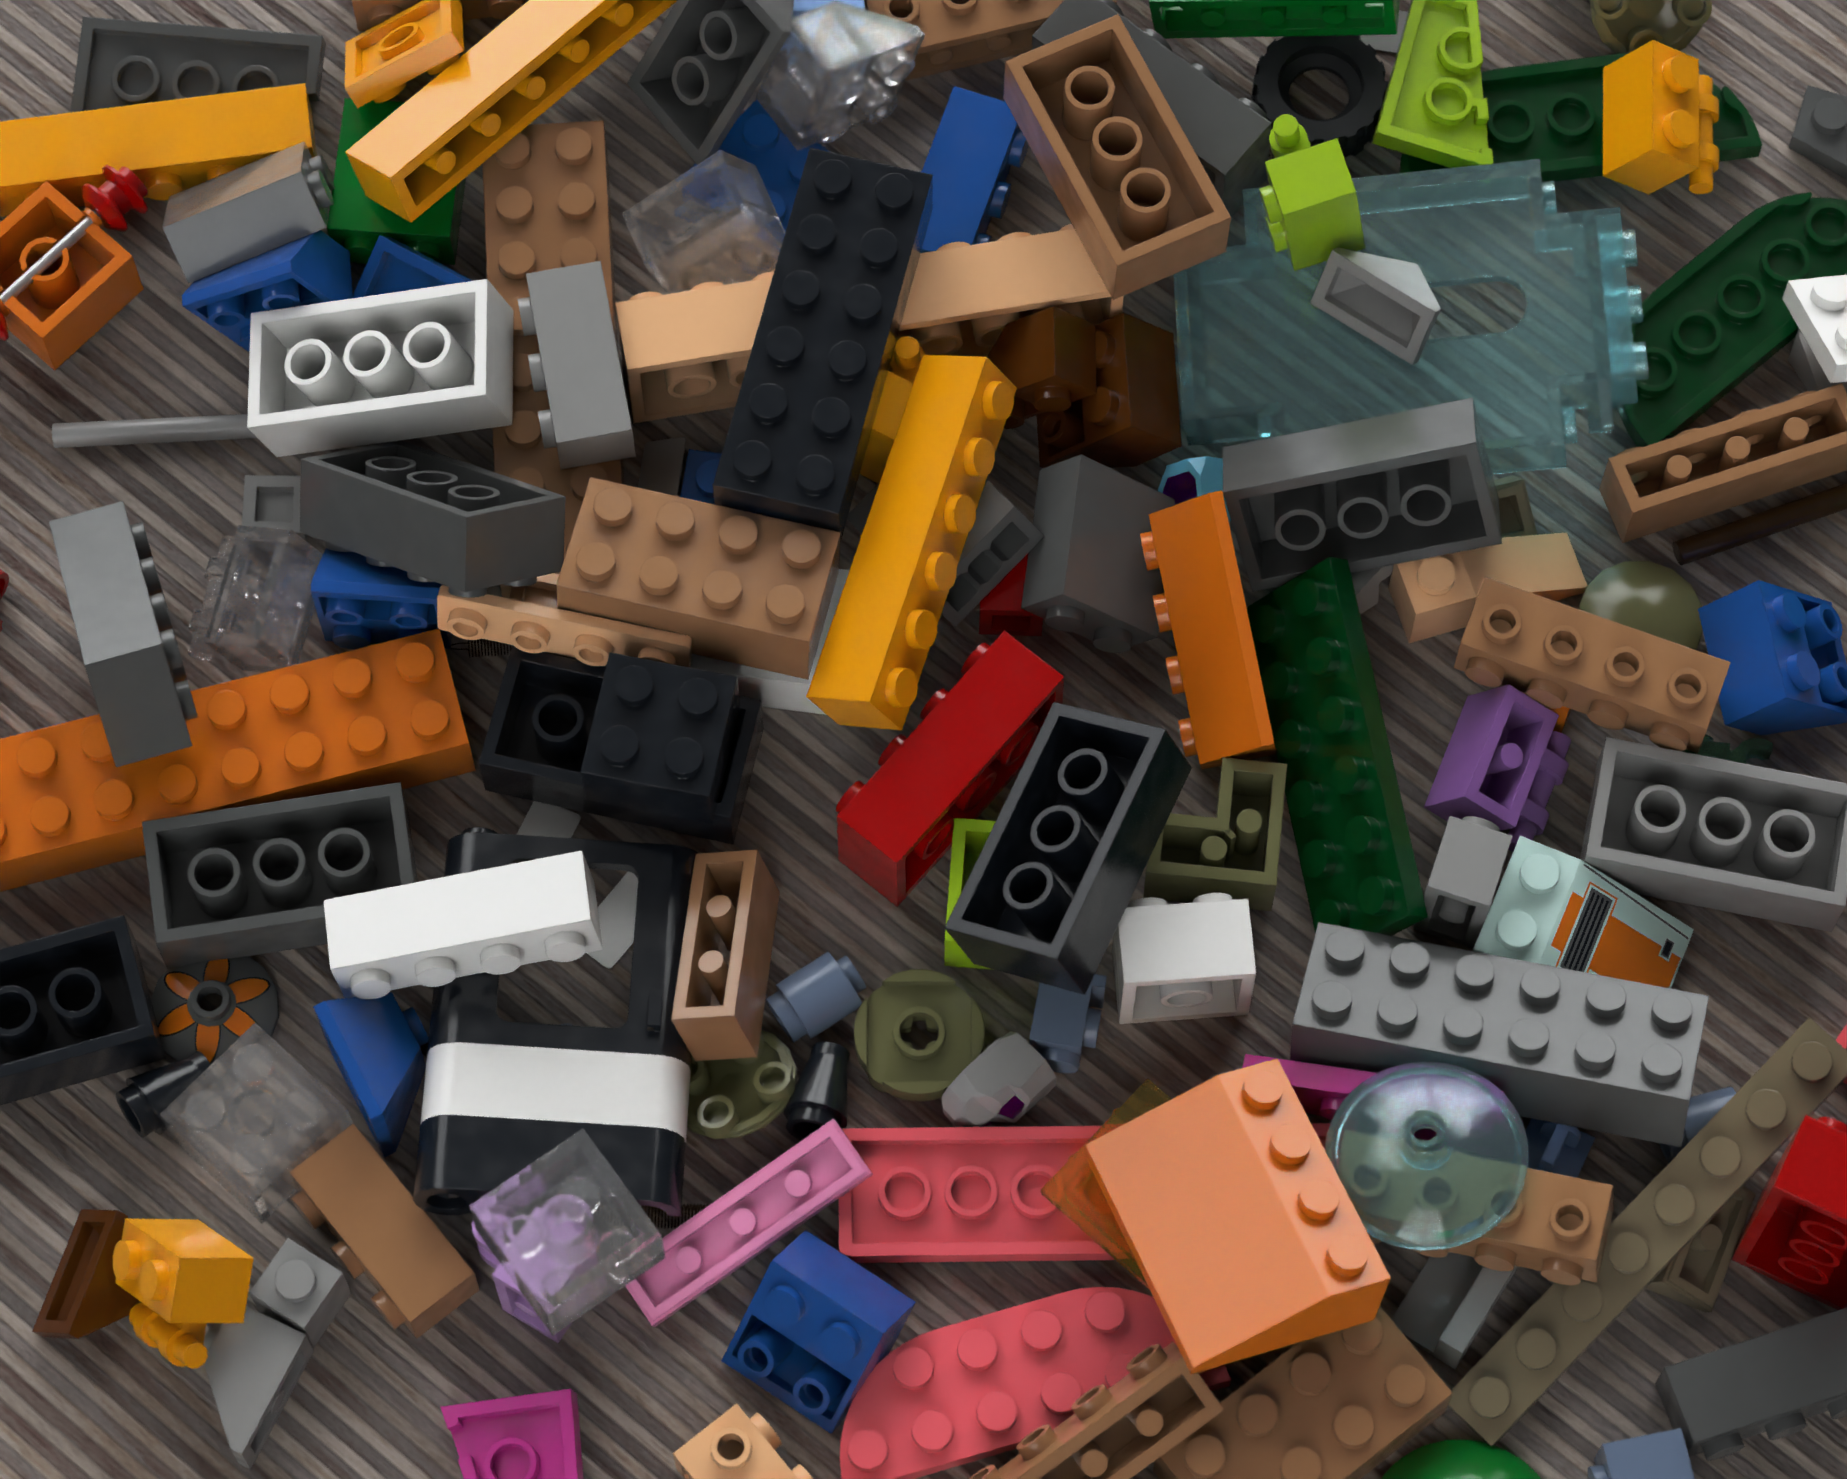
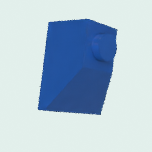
(378, 1059)

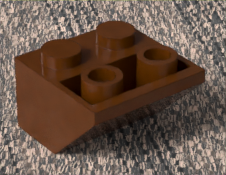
(1134, 405)

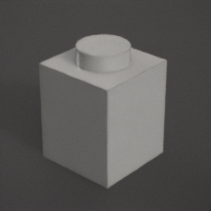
(301, 1291)

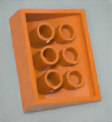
(1239, 1219)

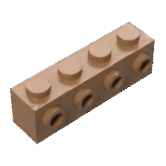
(967, 30)
(1727, 463)
(1591, 666)
(1552, 1228)
(1119, 1427)

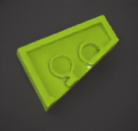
(1436, 88)

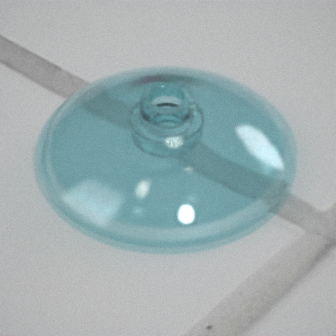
(1437, 1188)

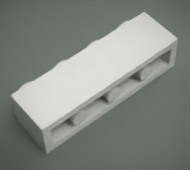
(462, 925)

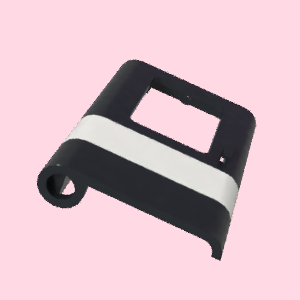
(518, 1089)

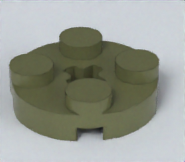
(892, 1009)

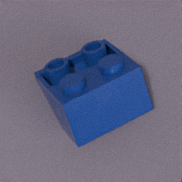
(289, 276)
(371, 603)
(1782, 656)
(817, 1329)

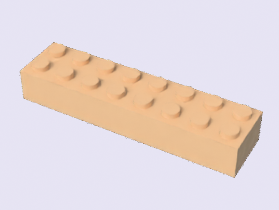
(694, 345)

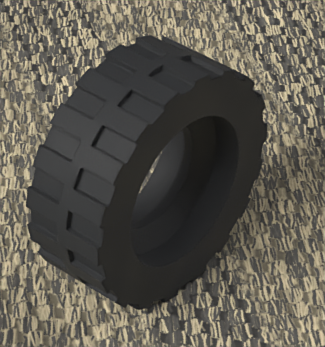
(1344, 57)

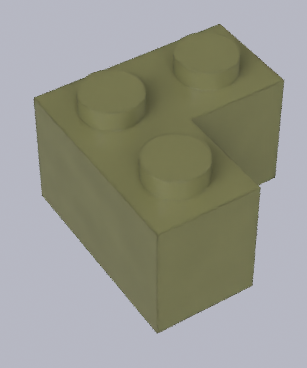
(1229, 851)

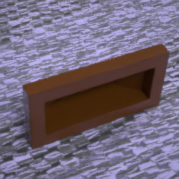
(84, 1285)

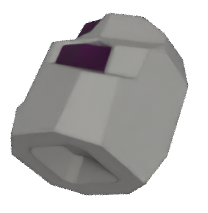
(999, 1084)

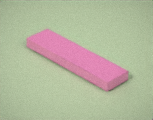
(749, 1220)

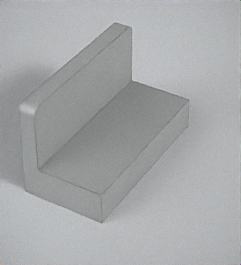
(1449, 1305)

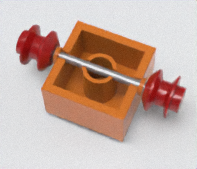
(63, 270)

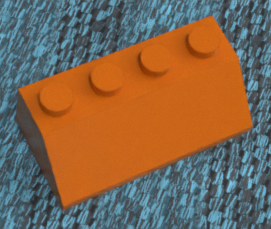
(1210, 632)

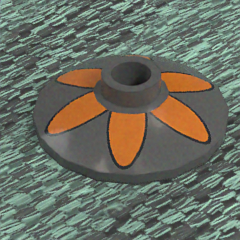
(187, 1028)

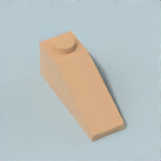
(1440, 591)

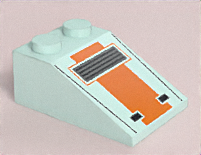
(1579, 920)

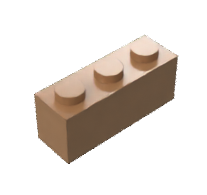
(726, 955)
(382, 1233)

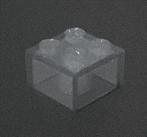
(255, 1121)
(567, 1231)

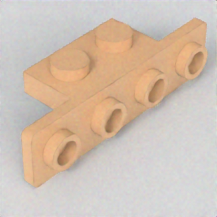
(536, 625)

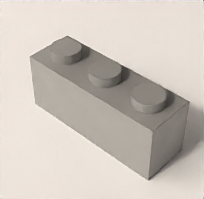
(577, 365)

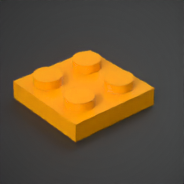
(401, 48)

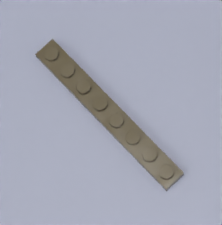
(1651, 1232)

